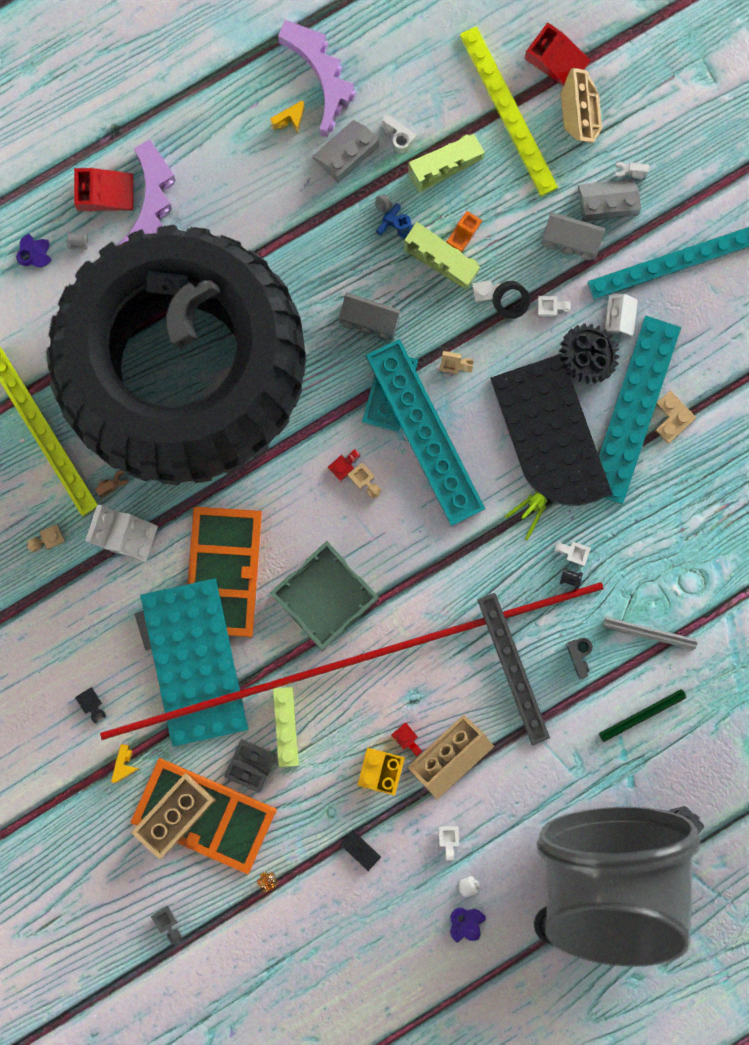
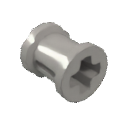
(77, 240)

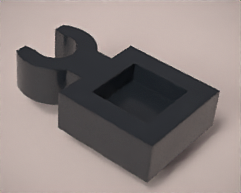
(89, 702)

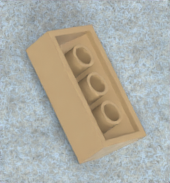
(450, 756)

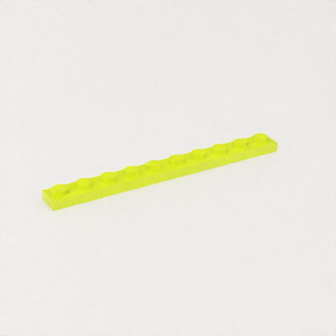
(508, 111)
(45, 437)

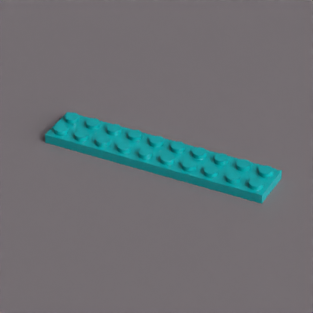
(636, 403)
(425, 432)

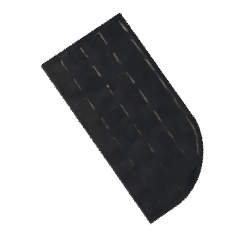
(551, 433)

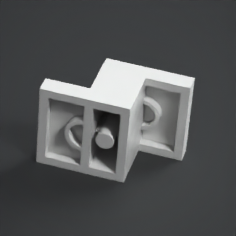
(121, 533)

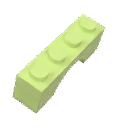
(285, 727)

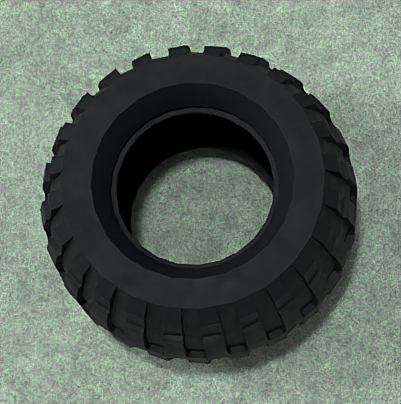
(190, 439)

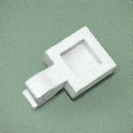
(635, 170)
(484, 291)
(549, 306)
(575, 552)
(449, 838)

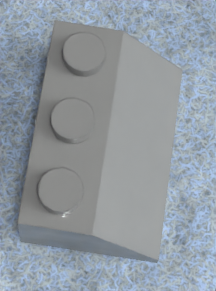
(346, 150)
(609, 199)
(572, 236)
(369, 316)

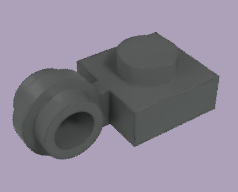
(165, 921)

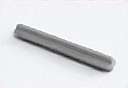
(650, 633)

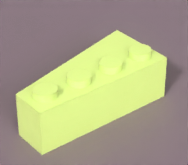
(445, 162)
(440, 256)

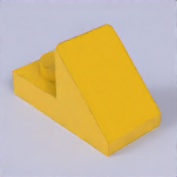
(292, 114)
(121, 770)

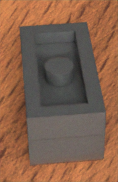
(576, 656)

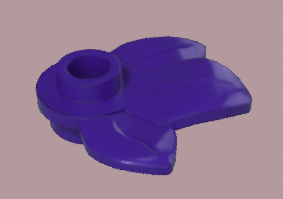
(35, 249)
(468, 926)

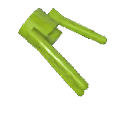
(535, 503)

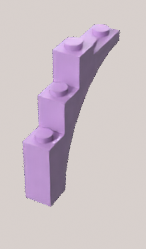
(312, 48)
(157, 177)

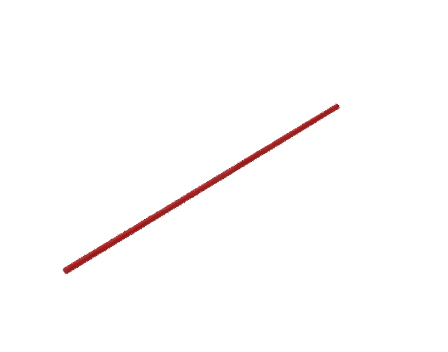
(344, 663)

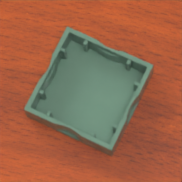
(324, 596)

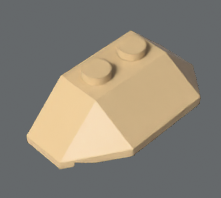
(581, 106)

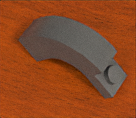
(182, 309)

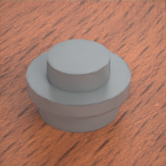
(383, 203)

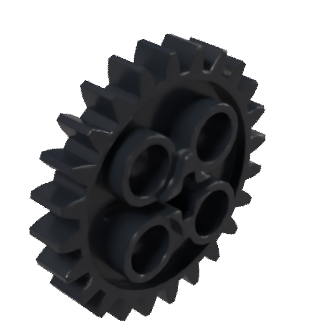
(589, 353)

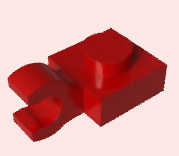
(342, 466)
(405, 738)

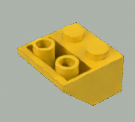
(381, 771)

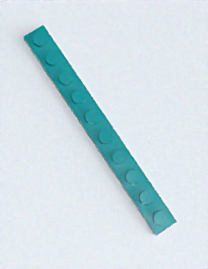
(669, 263)

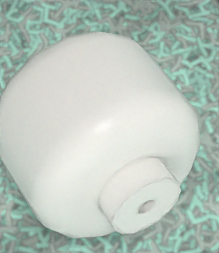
(468, 887)

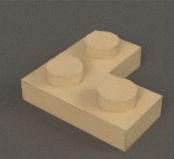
(678, 417)

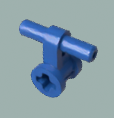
(401, 222)

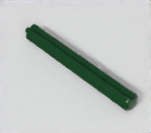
(642, 715)

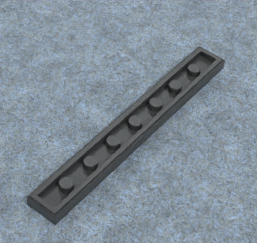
(513, 668)

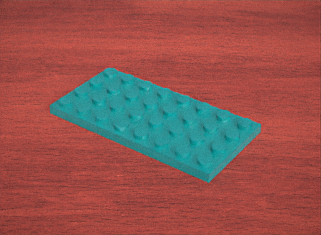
(193, 660)

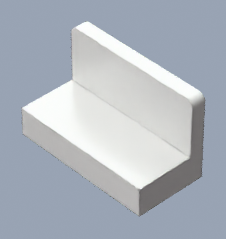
(621, 314)

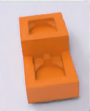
(464, 231)

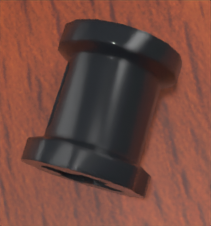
(571, 578)

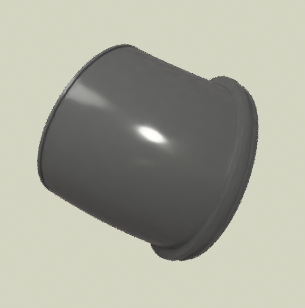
(619, 884)

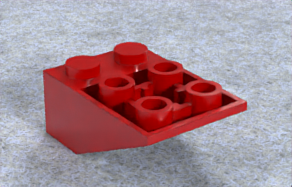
(555, 54)
(103, 190)

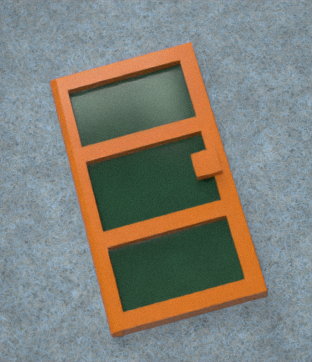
(227, 548)
(227, 831)

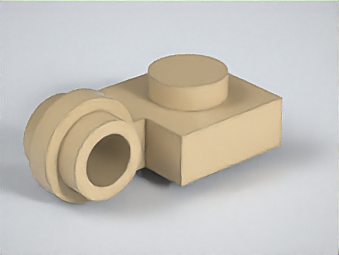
(362, 477)
(50, 537)

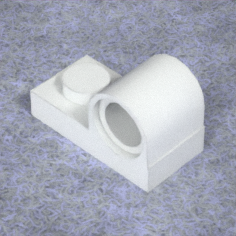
(400, 133)

